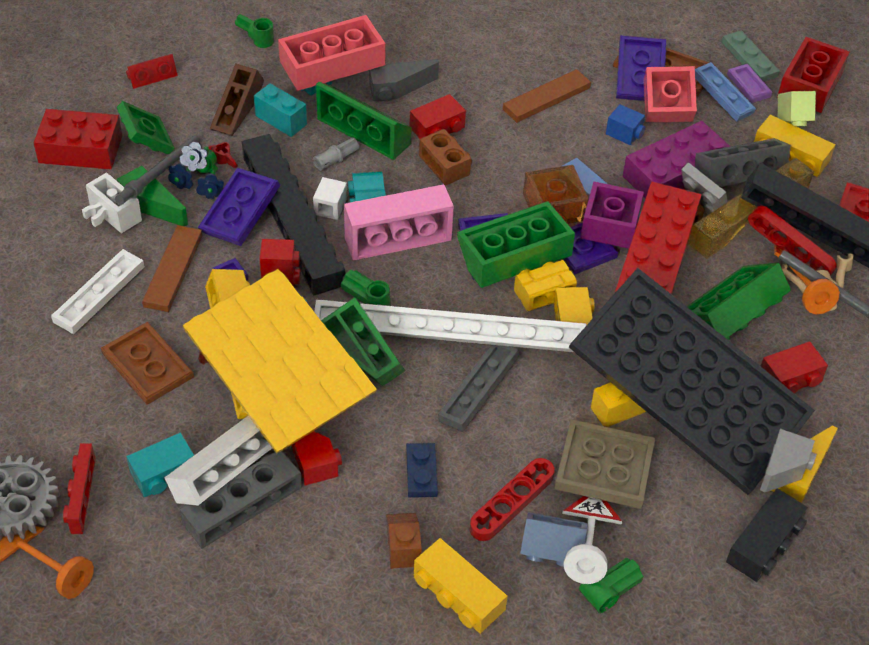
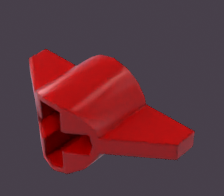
(223, 154)

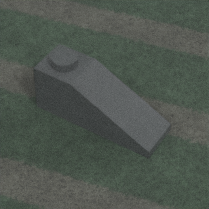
(401, 78)

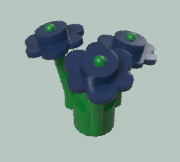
(201, 160)

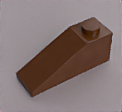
(237, 99)

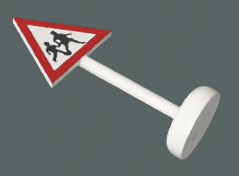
(587, 562)

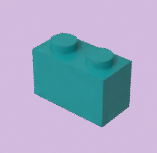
(280, 110)
(156, 462)

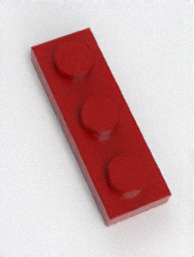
(79, 488)

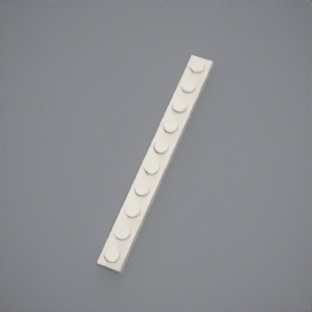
(465, 326)

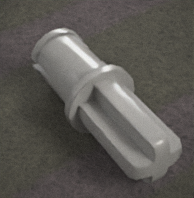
(335, 154)

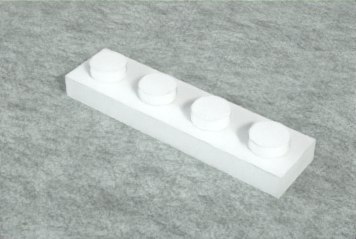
(97, 291)

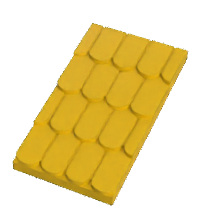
(279, 360)

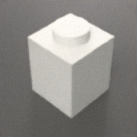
(330, 198)

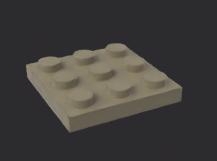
(605, 464)

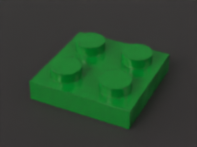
(145, 128)

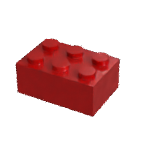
(815, 68)
(78, 139)

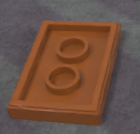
(147, 363)

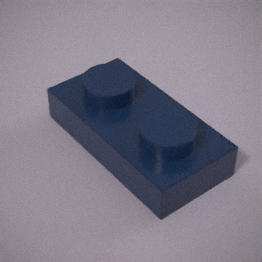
(421, 470)

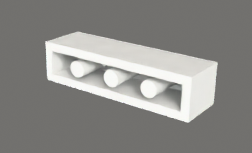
(217, 463)

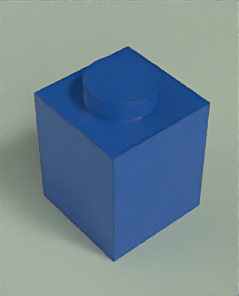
(625, 124)

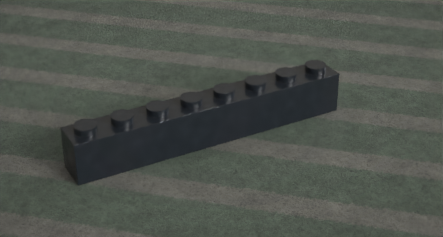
(294, 216)

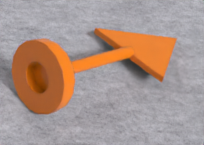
(819, 295)
(71, 577)

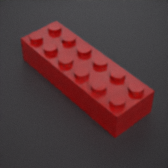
(662, 235)

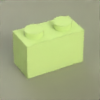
(797, 107)

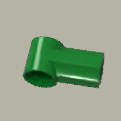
(365, 289)
(614, 584)

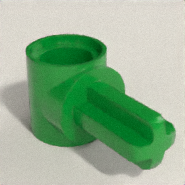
(259, 30)

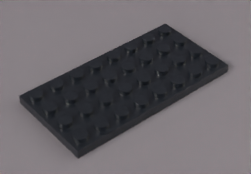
(690, 379)

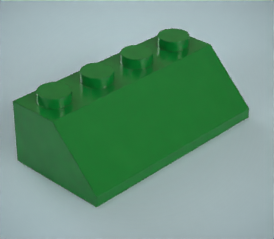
(361, 121)
(515, 243)
(741, 297)

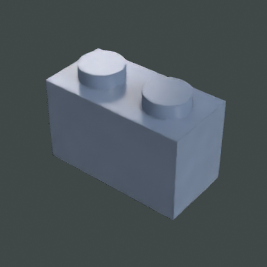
(551, 537)

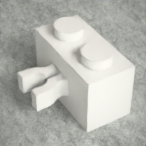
(103, 205)

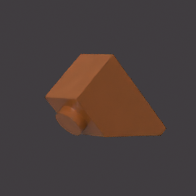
(403, 539)

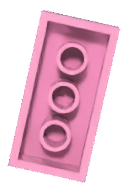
(398, 222)

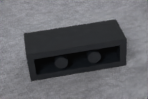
(767, 535)

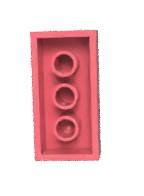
(332, 52)

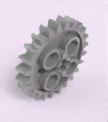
(26, 496)

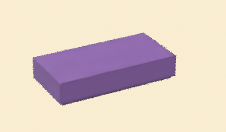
(749, 83)

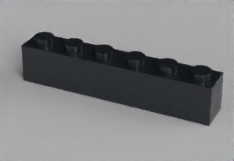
(809, 212)

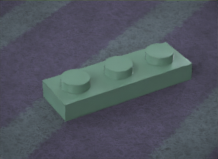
(750, 54)

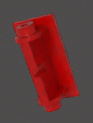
(152, 71)

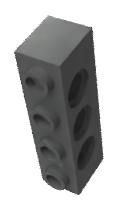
(736, 163)
(258, 496)

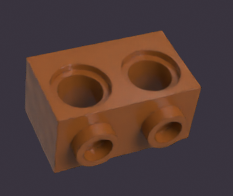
(445, 157)

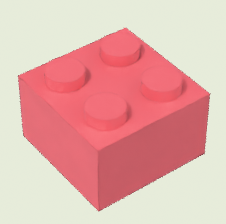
(670, 94)

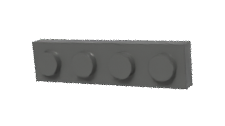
(478, 386)

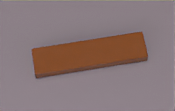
(546, 95)
(172, 268)

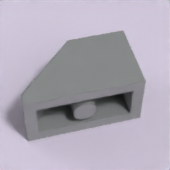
(788, 460)

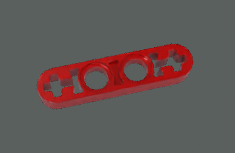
(763, 217)
(512, 499)

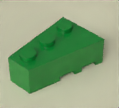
(363, 342)

